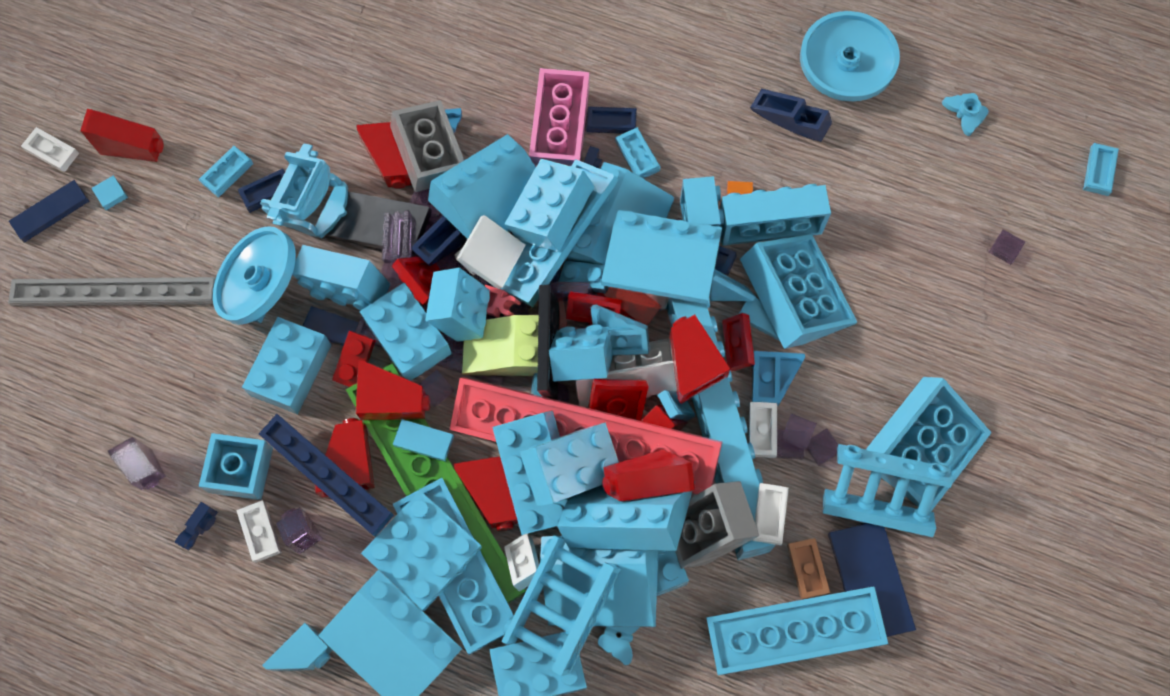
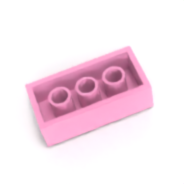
(559, 116)

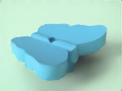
(968, 109)
(617, 646)

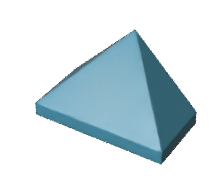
(727, 289)

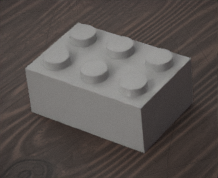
(425, 142)
(715, 525)

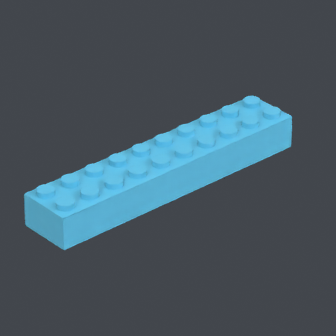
(721, 421)

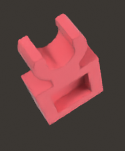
(500, 302)

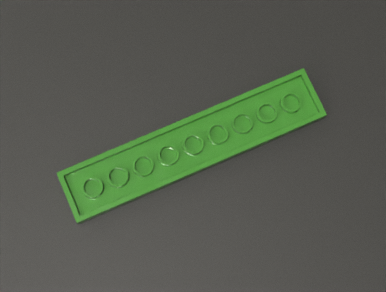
(417, 471)

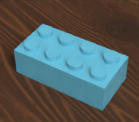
(774, 214)
(512, 439)

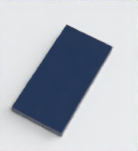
(868, 561)

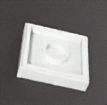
(491, 252)

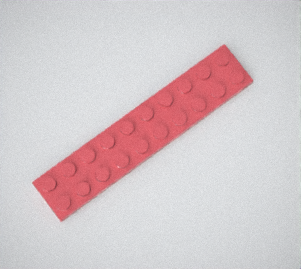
(487, 405)

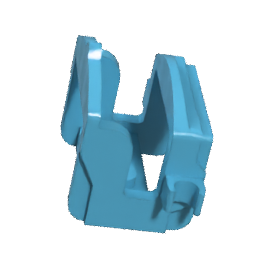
(303, 191)

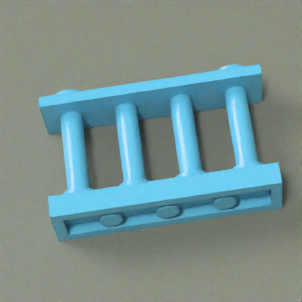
(882, 513)
(589, 603)

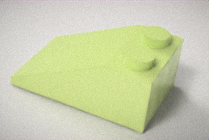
(506, 348)

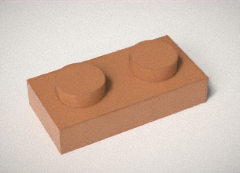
(808, 569)

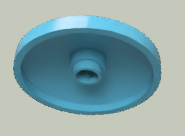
(849, 56)
(254, 275)

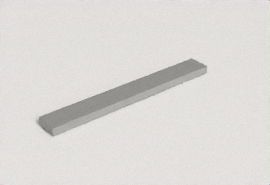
(111, 291)

